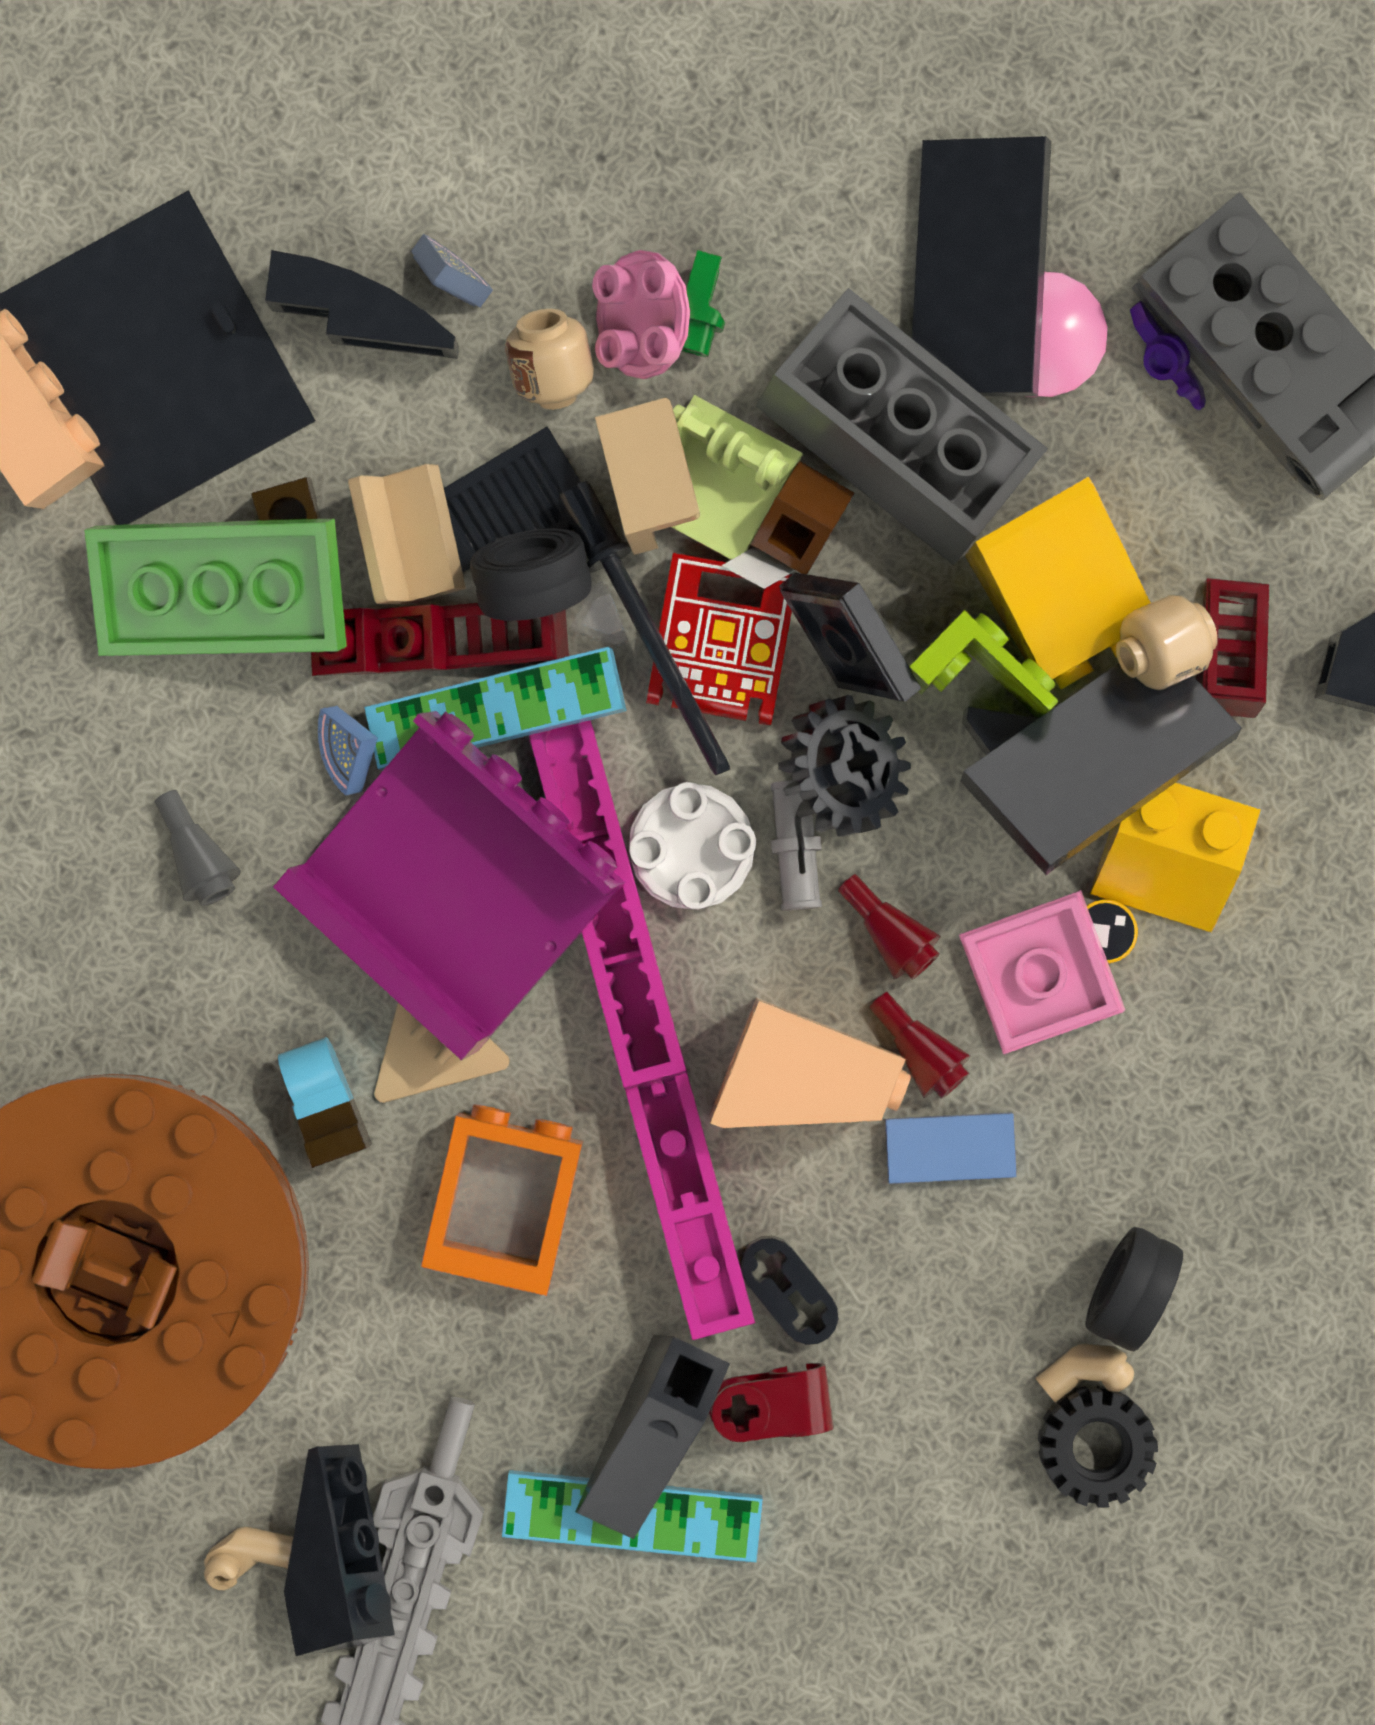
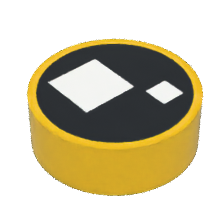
(1114, 927)

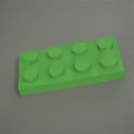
(216, 587)

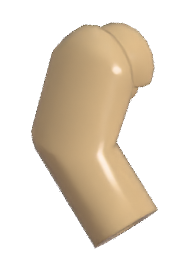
(1087, 1363)
(241, 1552)

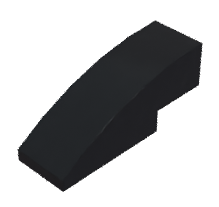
(356, 307)

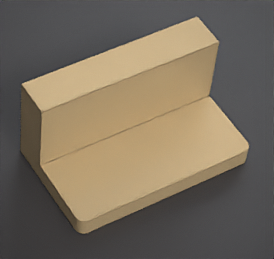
(647, 471)
(407, 535)

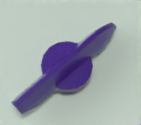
(1167, 356)

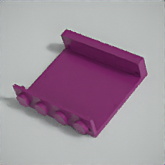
(452, 884)

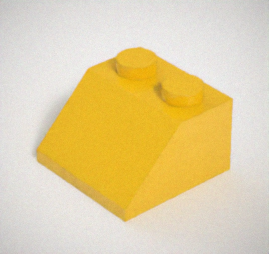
(1177, 856)

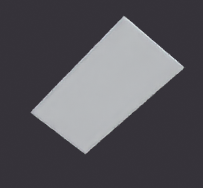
(758, 567)

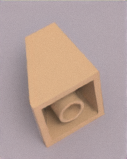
(805, 1074)

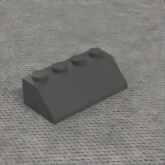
(900, 426)

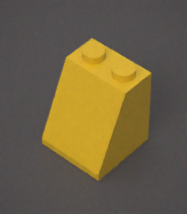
(1060, 581)

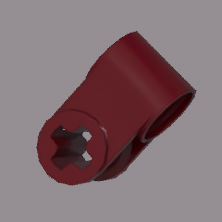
(784, 1404)

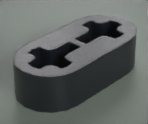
(777, 1300)

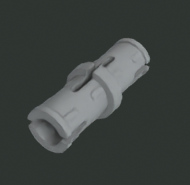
(796, 852)

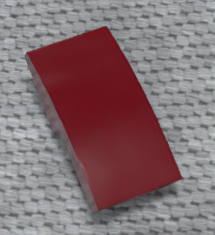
(387, 642)

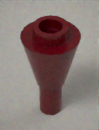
(899, 938)
(929, 1056)

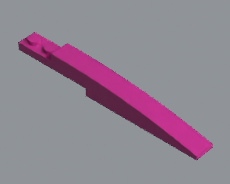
(648, 1047)

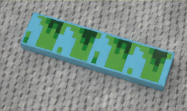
(508, 702)
(679, 1523)

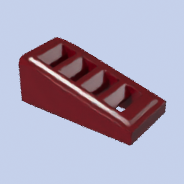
(553, 639)
(1238, 700)

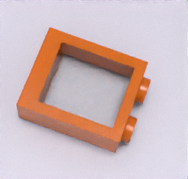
(504, 1193)

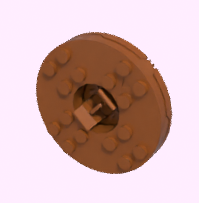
(139, 1270)

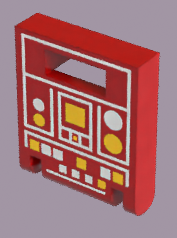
(722, 646)

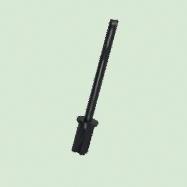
(605, 552)

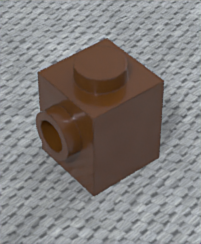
(802, 518)

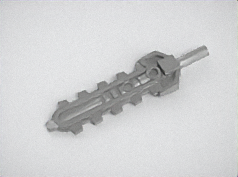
(424, 1523)

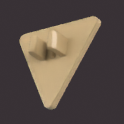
(420, 1062)

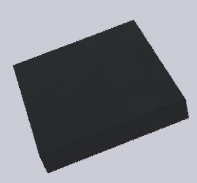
(849, 636)

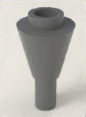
(201, 864)

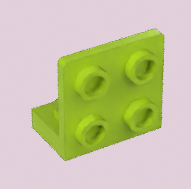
(985, 642)

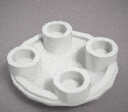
(691, 846)

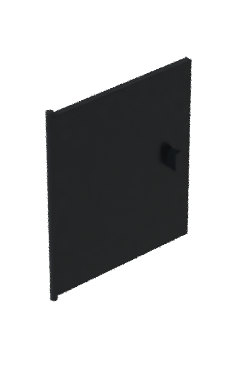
(153, 357)

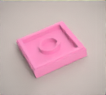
(1042, 972)

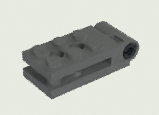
(1308, 398)

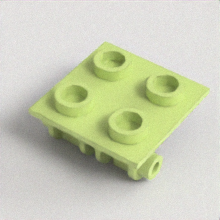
(732, 473)

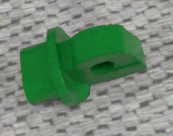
(703, 318)

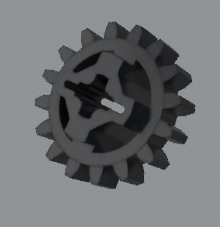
(844, 766)

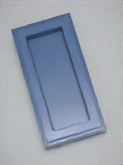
(950, 1147)

